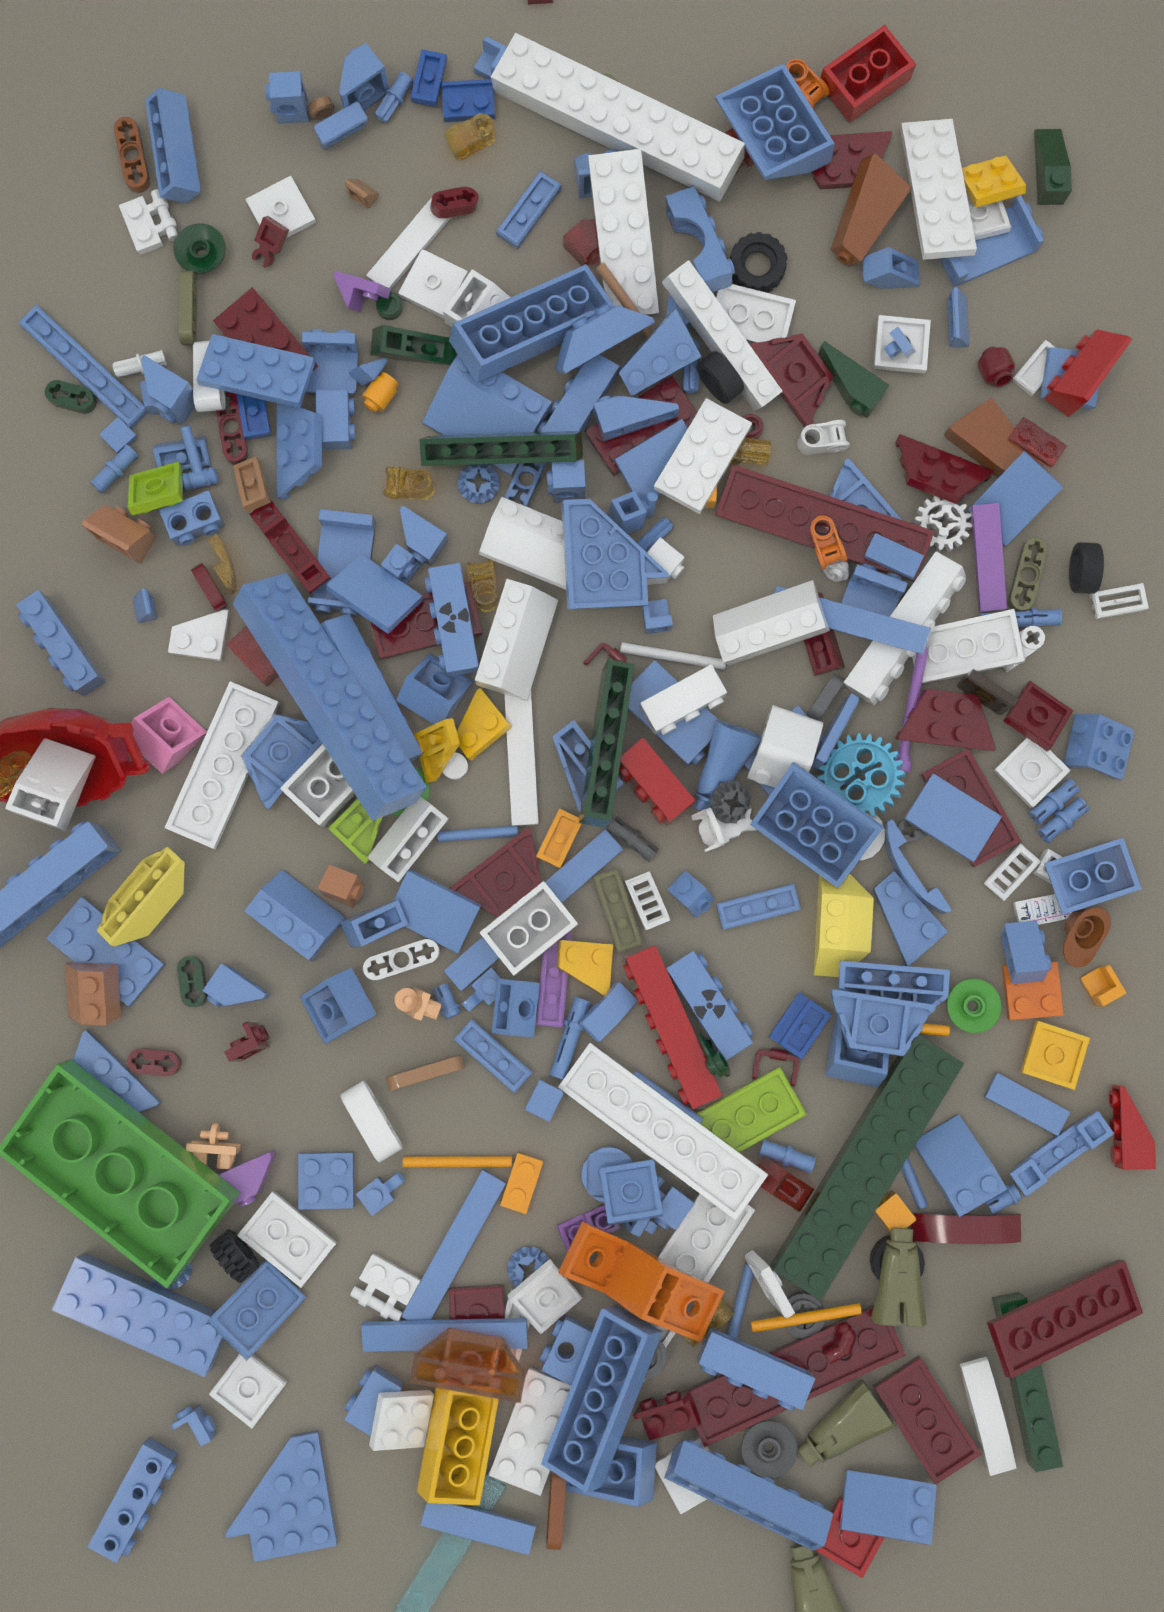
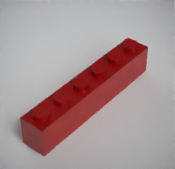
(672, 1026)

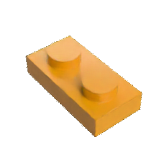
(559, 838)
(521, 1183)

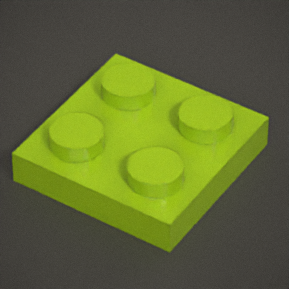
(155, 488)

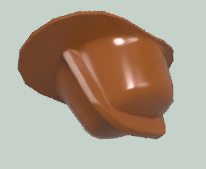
(1084, 935)

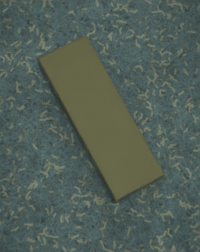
(618, 910)

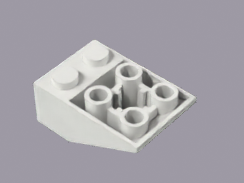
(473, 296)
(51, 784)

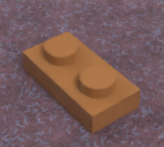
(251, 484)

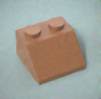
(120, 532)
(93, 993)

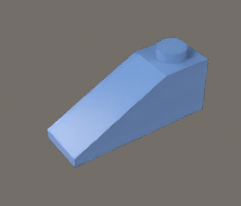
(628, 414)

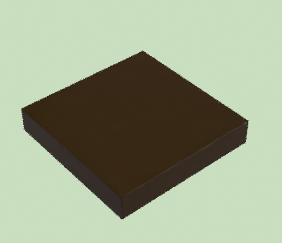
(989, 693)

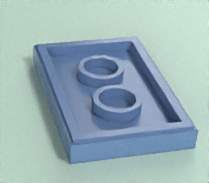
(647, 460)
(1021, 494)
(374, 593)
(952, 817)
(436, 910)
(256, 1309)

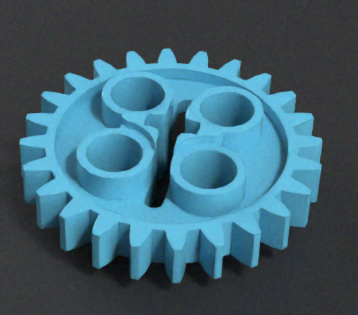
(848, 757)

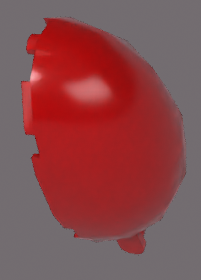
(83, 732)

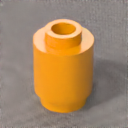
(380, 392)

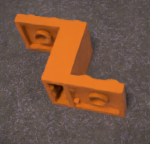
(641, 1282)

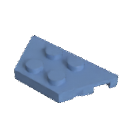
(297, 447)
(856, 489)
(278, 754)
(878, 1021)
(111, 1072)

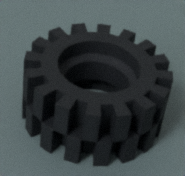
(234, 1256)

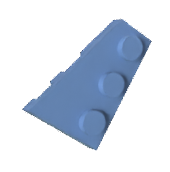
(909, 919)

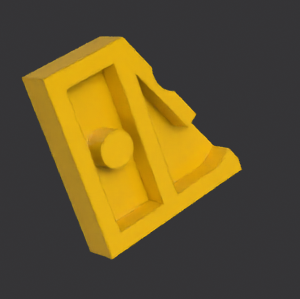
(438, 746)
(587, 963)

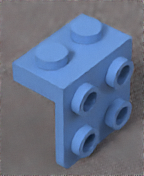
(335, 356)
(873, 590)
(1099, 745)

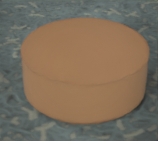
(320, 107)

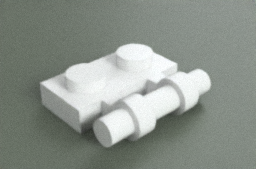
(141, 224)
(390, 1280)

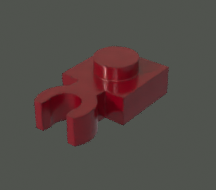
(271, 238)

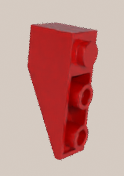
(1132, 1140)

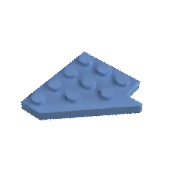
(602, 560)
(291, 1503)

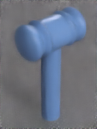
(198, 477)

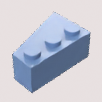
(661, 354)
(573, 752)

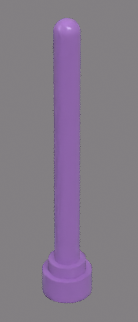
(914, 694)

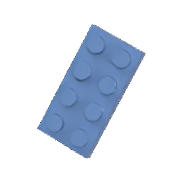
(255, 371)
(80, 941)

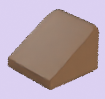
(361, 192)

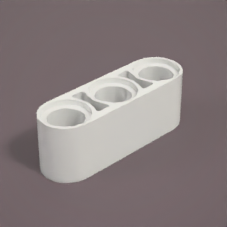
(205, 397)
(371, 1121)

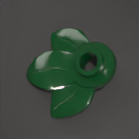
(716, 1061)

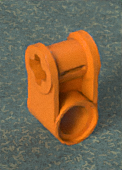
(810, 84)
(827, 544)

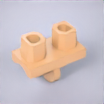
(416, 1003)
(225, 1151)

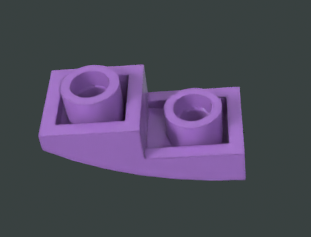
(595, 1217)

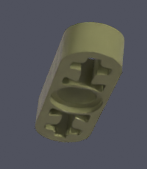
(187, 307)
(1026, 554)

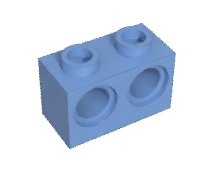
(190, 511)

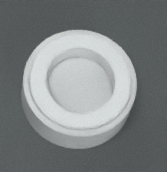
(456, 767)

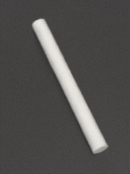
(670, 655)

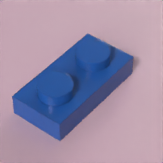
(428, 78)
(253, 417)

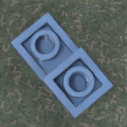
(608, 1012)

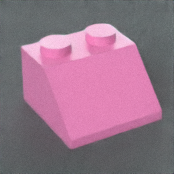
(166, 734)

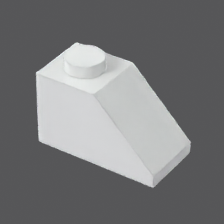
(668, 558)

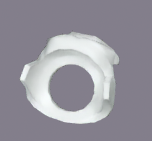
(717, 833)

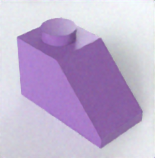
(249, 1177)

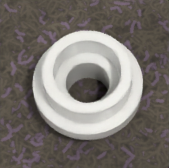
(837, 571)

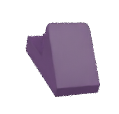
(356, 289)

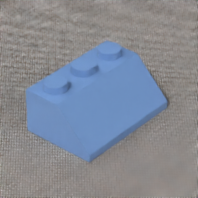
(295, 915)

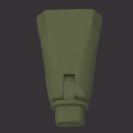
(899, 1287)
(849, 1424)
(812, 1583)

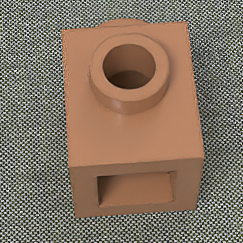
(341, 886)

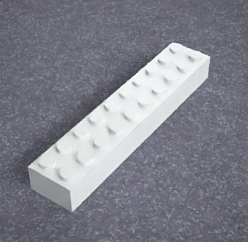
(617, 116)

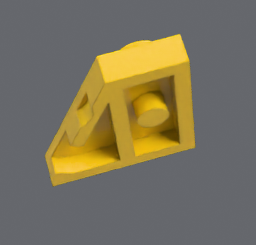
(481, 725)

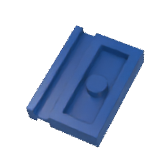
(467, 99)
(800, 1025)

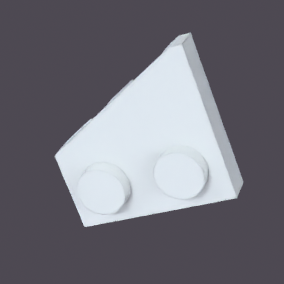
(201, 637)

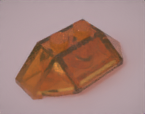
(469, 1365)

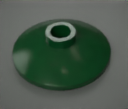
(197, 238)

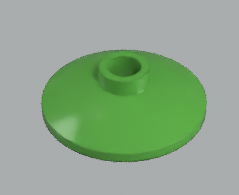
(987, 1005)

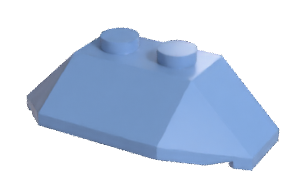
(597, 334)
(895, 981)

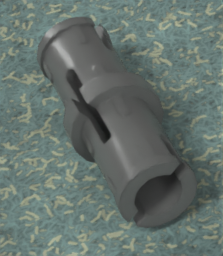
(632, 839)

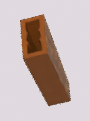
(870, 205)
(985, 437)

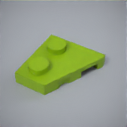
(356, 830)

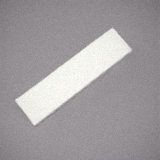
(407, 247)

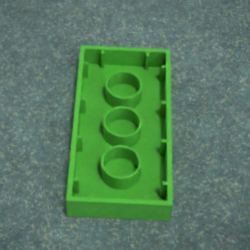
(118, 1172)

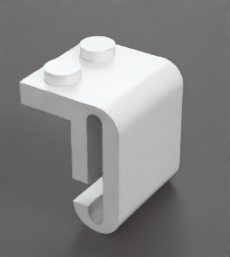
(784, 741)

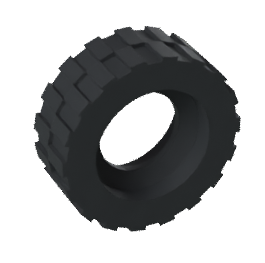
(759, 243)

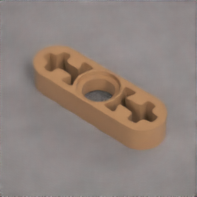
(425, 1072)

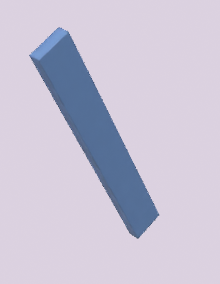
(562, 884)

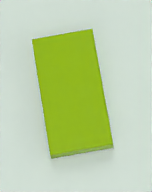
(753, 1111)

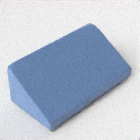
(340, 125)
(957, 318)
(176, 451)
(893, 556)

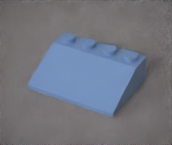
(777, 124)
(485, 407)
(816, 825)

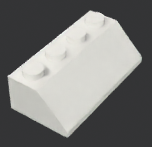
(526, 542)
(769, 623)
(516, 640)

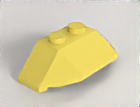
(143, 898)
(841, 925)

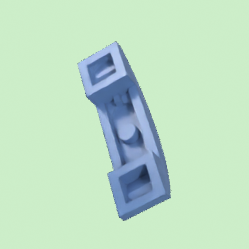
(932, 897)
(1060, 1151)

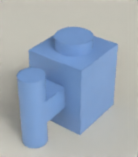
(630, 512)
(674, 1206)

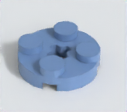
(598, 1159)

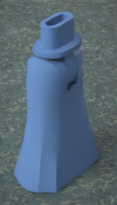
(726, 756)

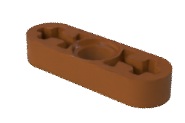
(124, 146)
(555, 1512)

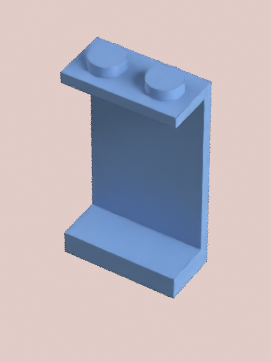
(998, 250)
(341, 541)
(688, 738)

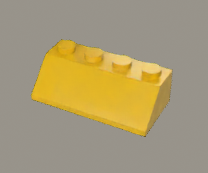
(457, 1448)

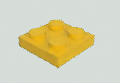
(992, 181)
(1055, 1055)

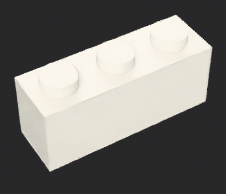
(683, 700)
(407, 838)

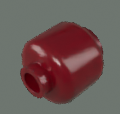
(996, 366)

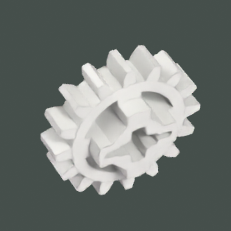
(946, 514)

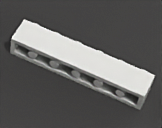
(721, 333)
(920, 605)

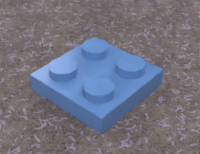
(326, 1180)
(631, 1192)

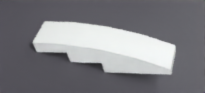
(988, 1416)

